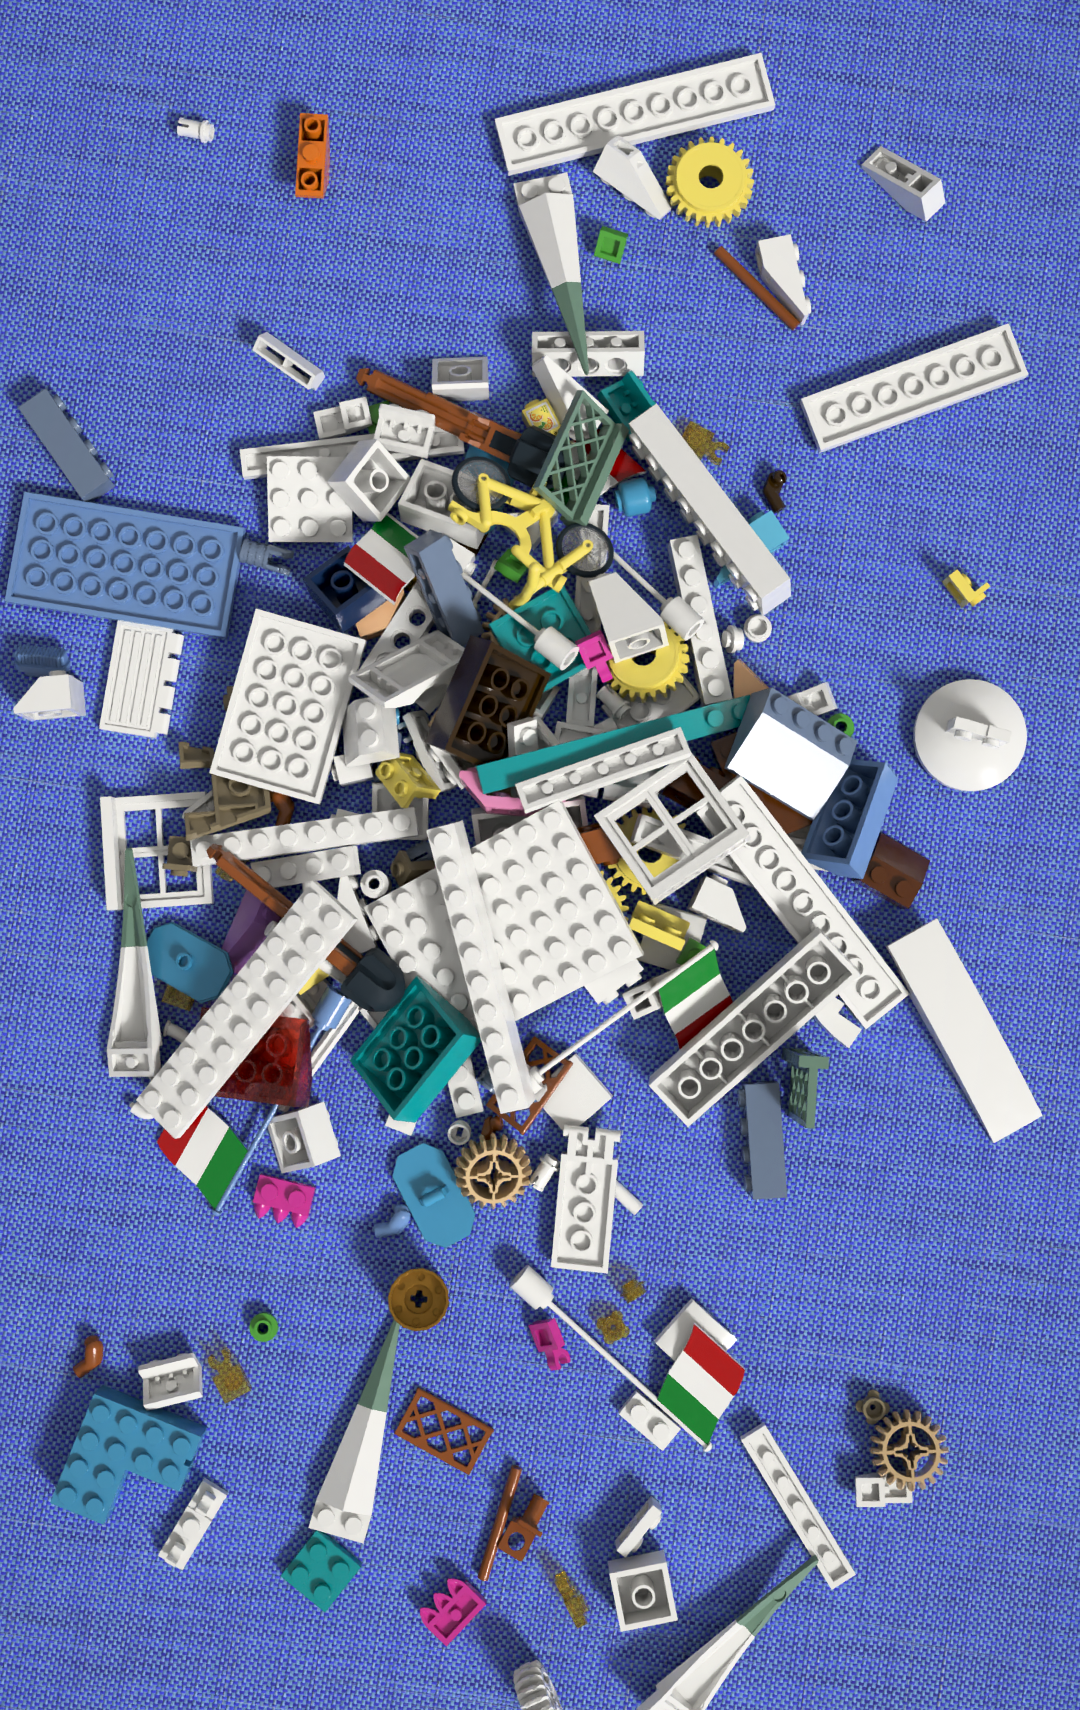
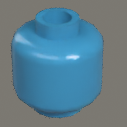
(634, 497)

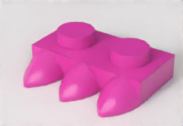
(284, 1197)
(453, 1611)

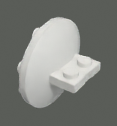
(969, 735)

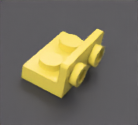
(406, 780)
(659, 925)

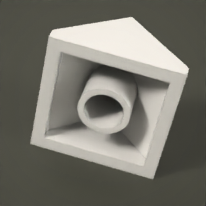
(461, 378)

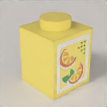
(541, 415)

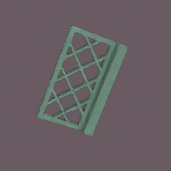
(593, 470)
(804, 1083)

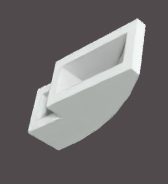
(836, 1025)

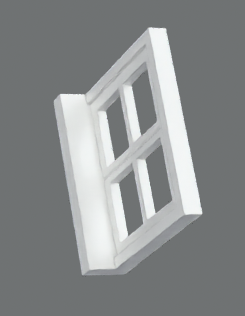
(115, 844)
(697, 859)

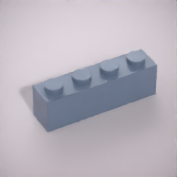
(66, 445)
(444, 586)
(763, 1140)

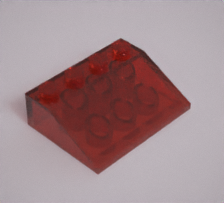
(276, 1068)

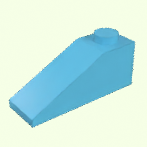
(770, 533)

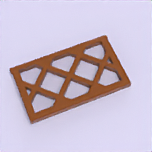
(552, 1084)
(445, 1455)

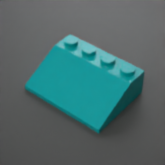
(415, 1051)

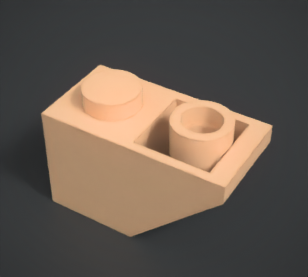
(377, 621)

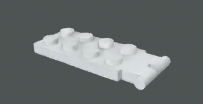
(585, 1200)

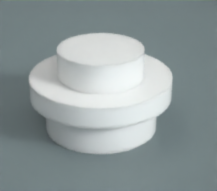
(757, 628)
(732, 639)

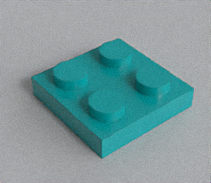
(321, 1569)

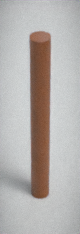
(757, 288)
(499, 1522)

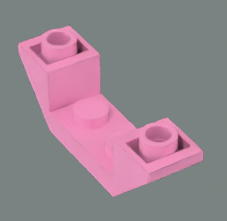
(499, 803)

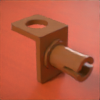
(525, 1526)

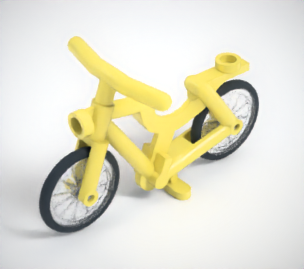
(580, 548)

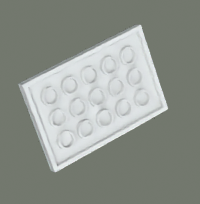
(287, 706)

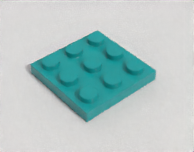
(543, 612)

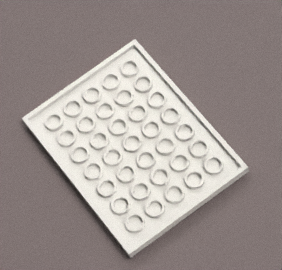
(545, 911)

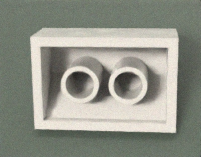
(427, 501)

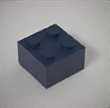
(341, 592)

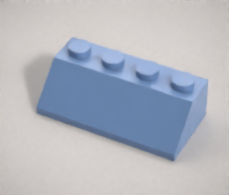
(851, 820)

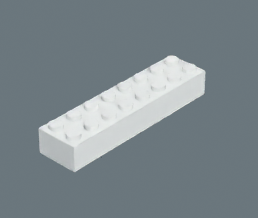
(710, 510)
(753, 1026)

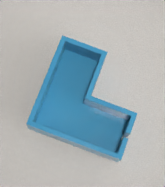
(120, 1439)

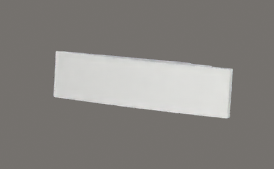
(964, 1030)

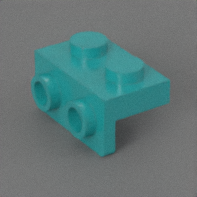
(626, 400)

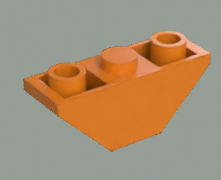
(313, 156)

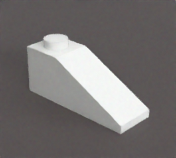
(906, 183)
(560, 391)

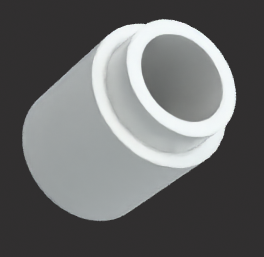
(384, 887)

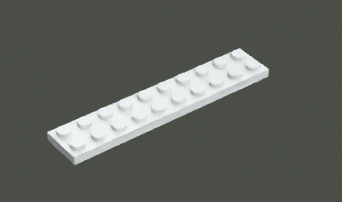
(635, 113)
(804, 900)
(246, 1009)

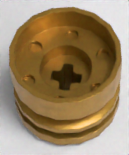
(405, 1310)

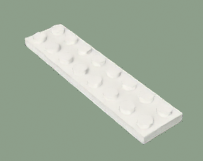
(913, 388)

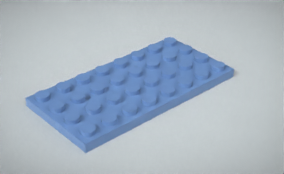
(125, 565)

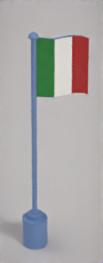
(211, 1149)

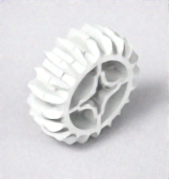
(535, 1688)

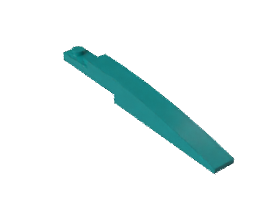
(694, 724)

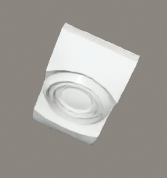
(410, 670)

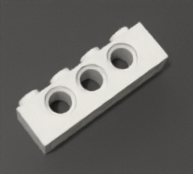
(607, 351)

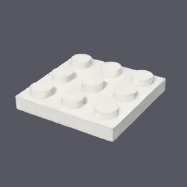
(303, 503)

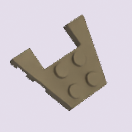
(232, 799)

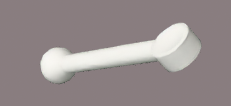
(484, 584)

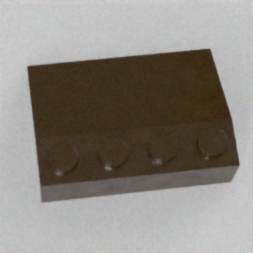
(482, 697)

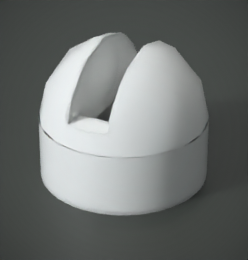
(453, 1131)

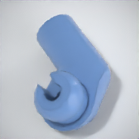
(396, 1224)

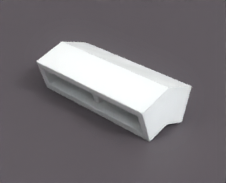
(291, 358)

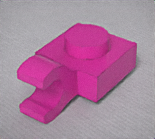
(595, 653)
(549, 1340)

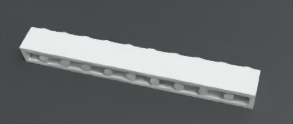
(481, 966)

